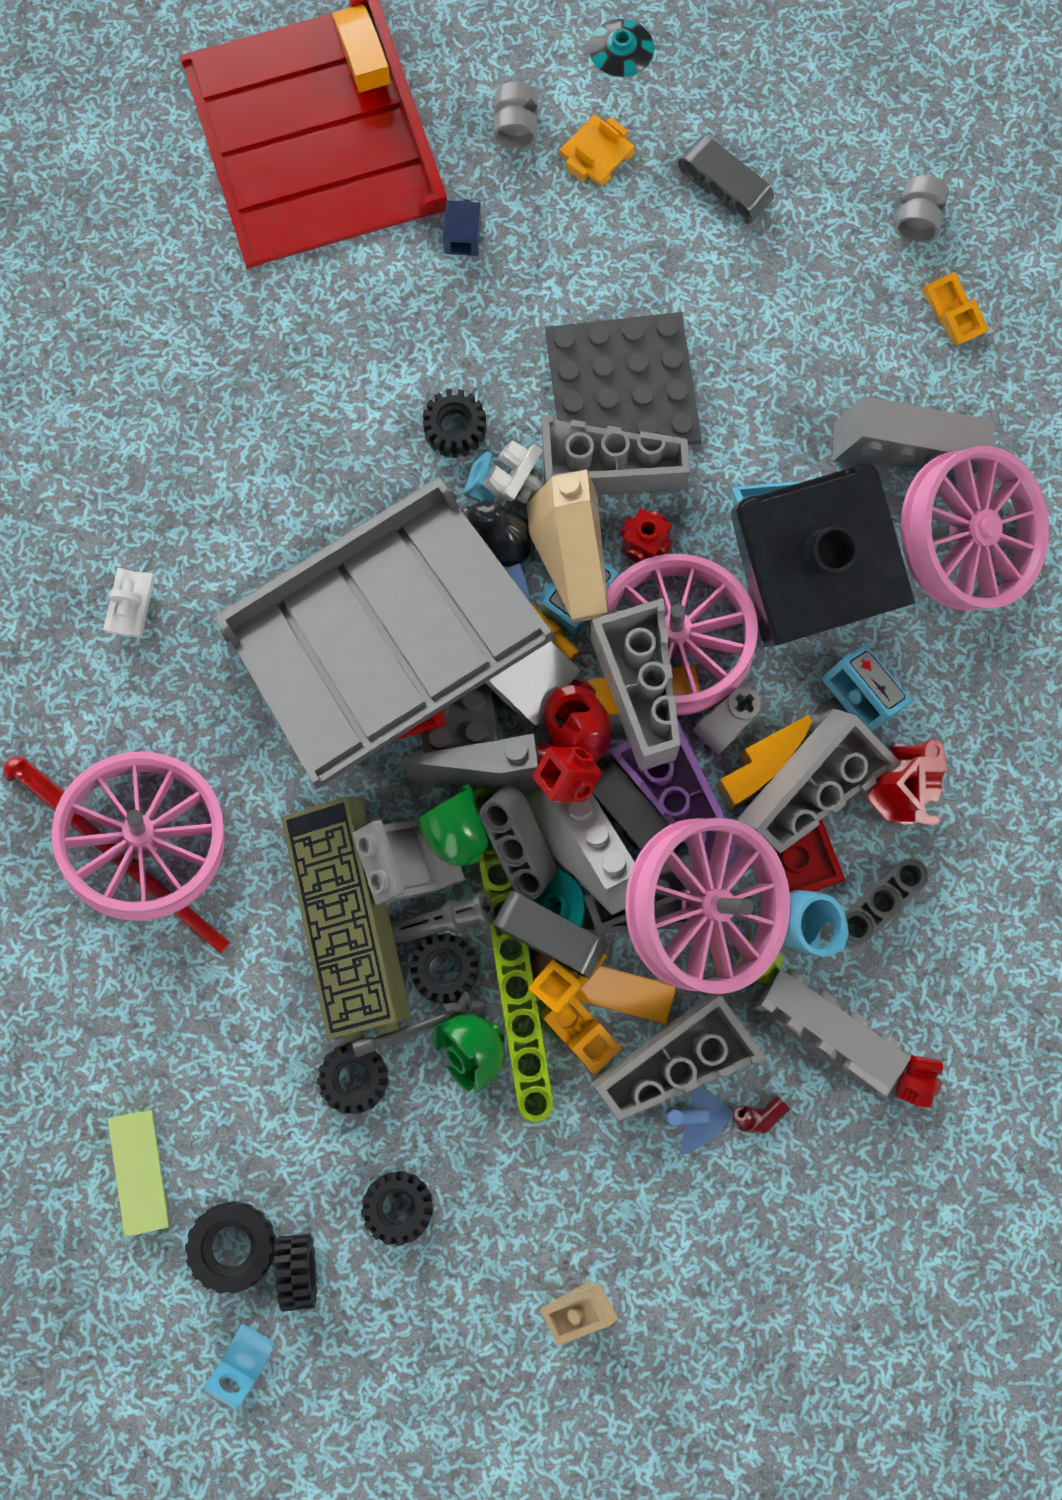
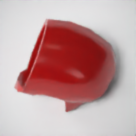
(586, 730)

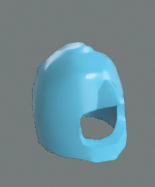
(807, 917)

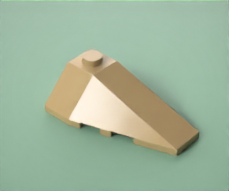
(569, 541)

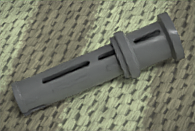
(453, 917)

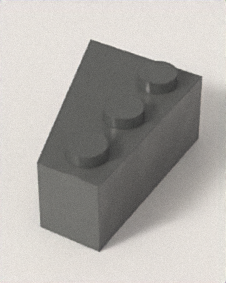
(604, 922)

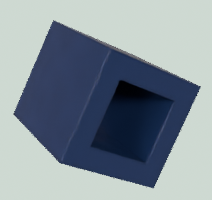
(462, 227)

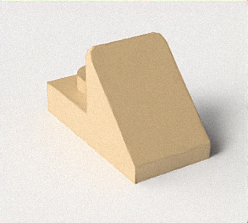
(579, 1313)

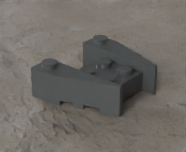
(472, 749)

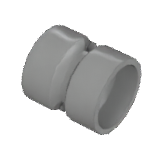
(515, 115)
(921, 208)

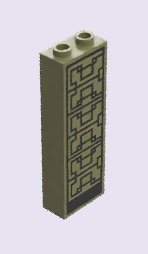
(344, 928)

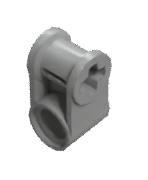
(725, 723)

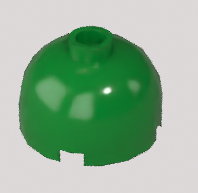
(472, 1049)

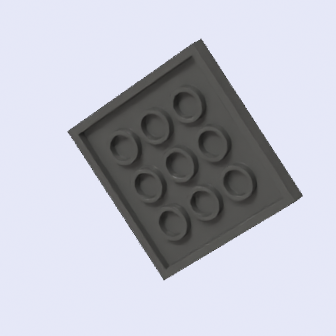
(625, 375)

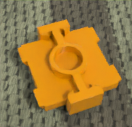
(597, 150)

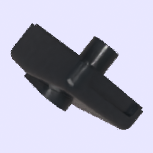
(820, 554)

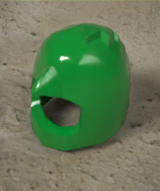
(455, 829)

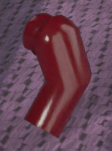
(760, 1120)

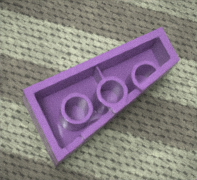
(676, 790)

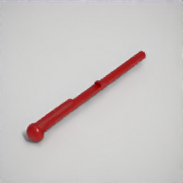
(50, 794)

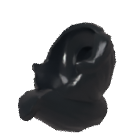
(501, 530)

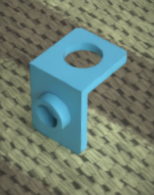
(474, 487)
(242, 1364)

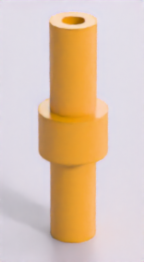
(560, 640)

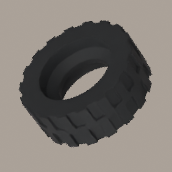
(200, 1253)

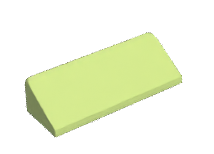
(138, 1173)

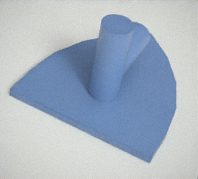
(702, 1120)

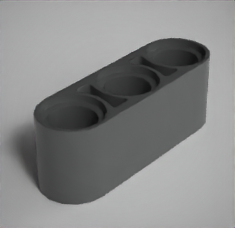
(727, 178)
(627, 806)
(518, 842)
(896, 893)
(550, 934)

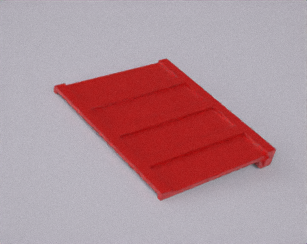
(300, 145)

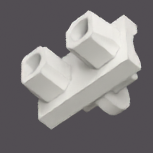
(521, 462)
(129, 603)

